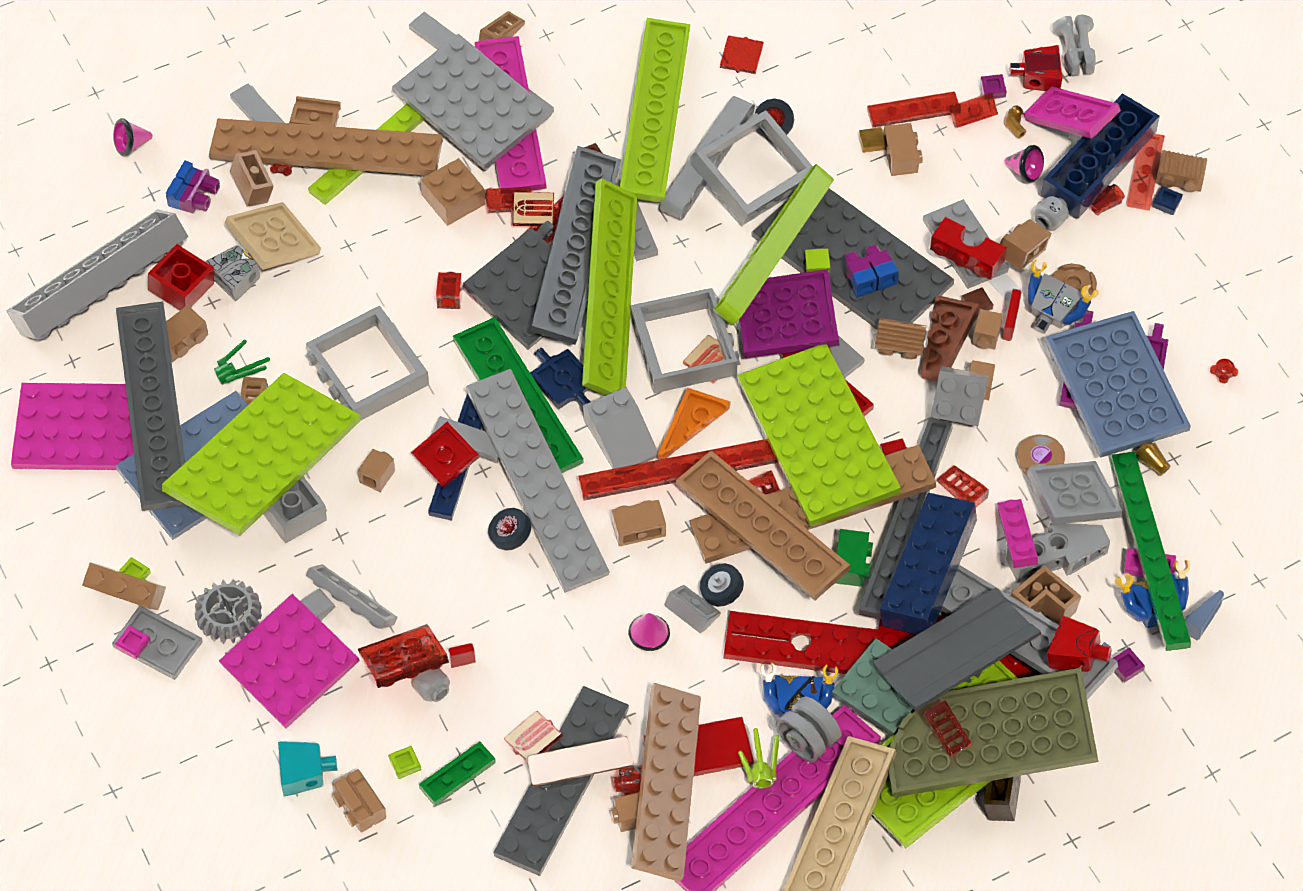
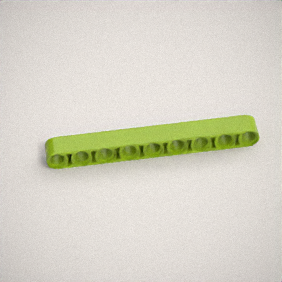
(773, 245)

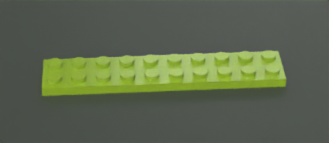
(655, 109)
(610, 288)

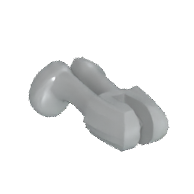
(1074, 55)

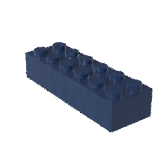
(1099, 160)
(928, 564)

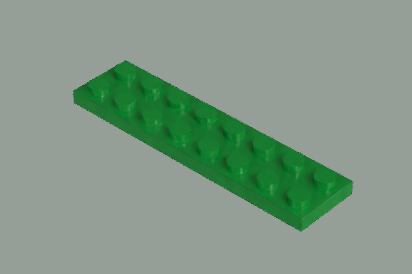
(490, 353)

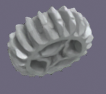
(236, 600)

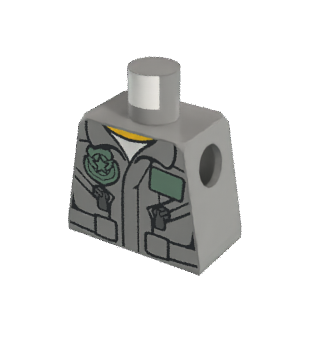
(235, 271)

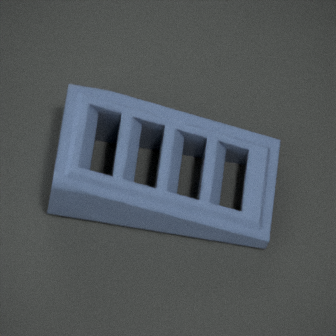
(1201, 618)

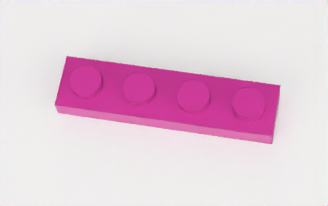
(1017, 533)

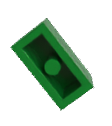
(854, 549)

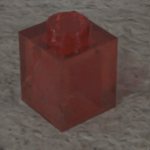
(449, 290)

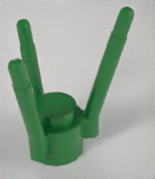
(227, 372)

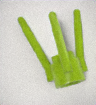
(761, 775)

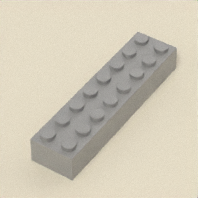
(97, 274)

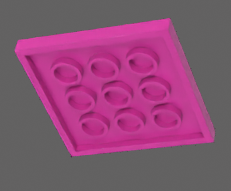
(289, 661)

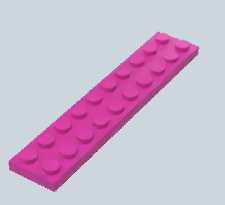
(765, 812)

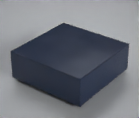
(1167, 200)

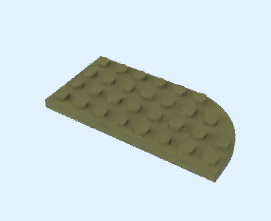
(1013, 732)

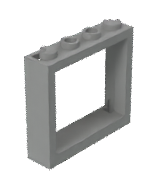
(724, 190)
(674, 306)
(385, 397)

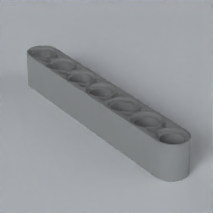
(689, 182)

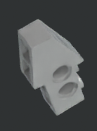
(1078, 544)

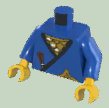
(1137, 598)
(787, 690)

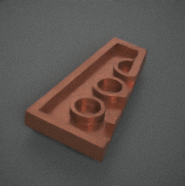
(948, 331)

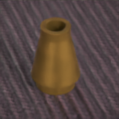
(1153, 458)

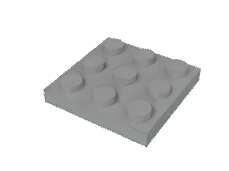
(1074, 492)

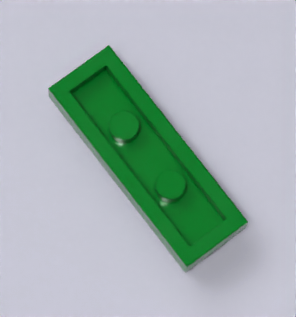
(457, 773)

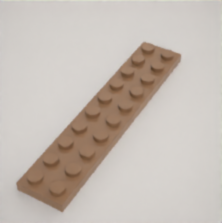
(328, 146)
(720, 542)

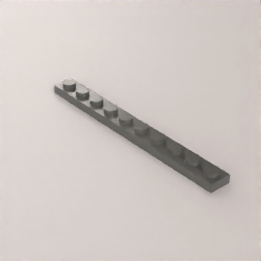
(903, 521)

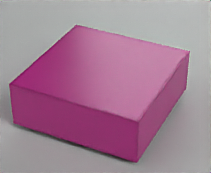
(132, 642)

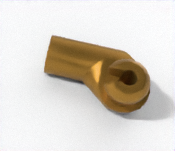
(1013, 121)

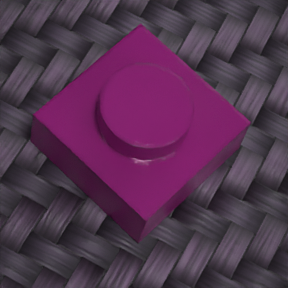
(993, 84)
(1128, 665)

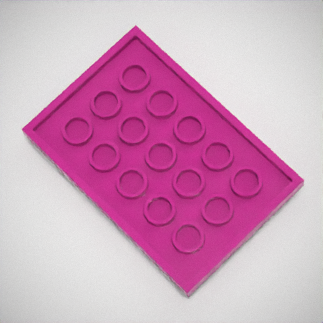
(72, 427)

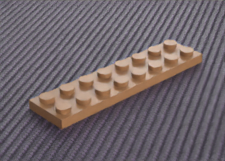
(763, 525)
(666, 782)

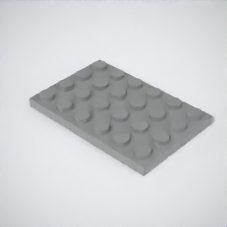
(471, 101)

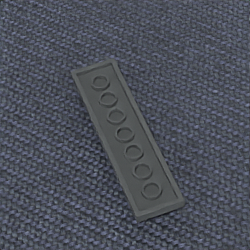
(549, 807)

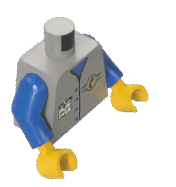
(1055, 300)

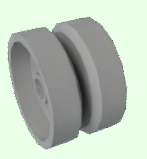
(808, 729)

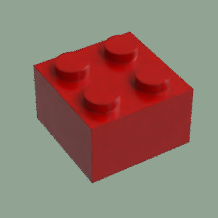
(180, 278)

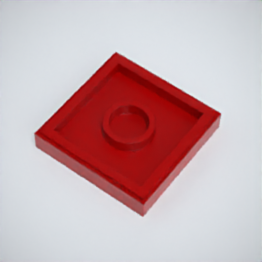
(445, 454)

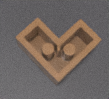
(1048, 594)

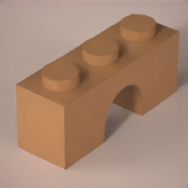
(124, 586)

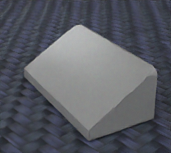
(691, 608)

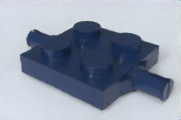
(560, 378)

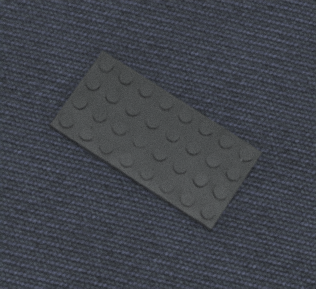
(846, 229)

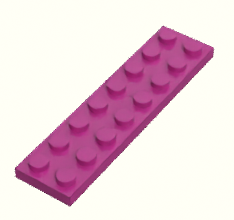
(523, 163)

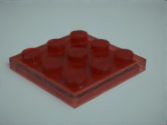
(403, 656)

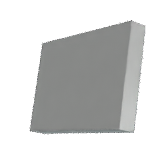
(169, 645)

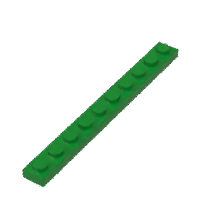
(1150, 552)

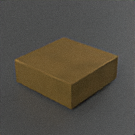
(872, 139)

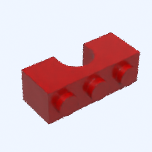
(981, 259)

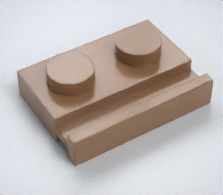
(315, 111)

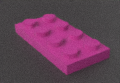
(1071, 112)

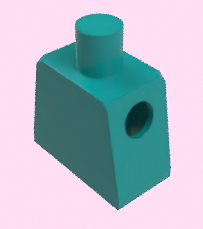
(303, 766)

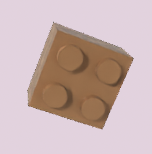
(453, 191)

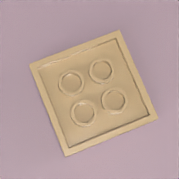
(272, 235)

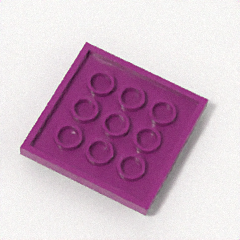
(790, 315)

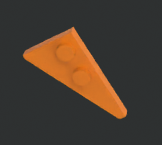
(693, 415)

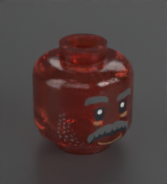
(628, 780)

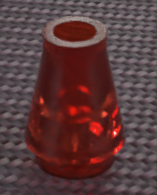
(1109, 198)

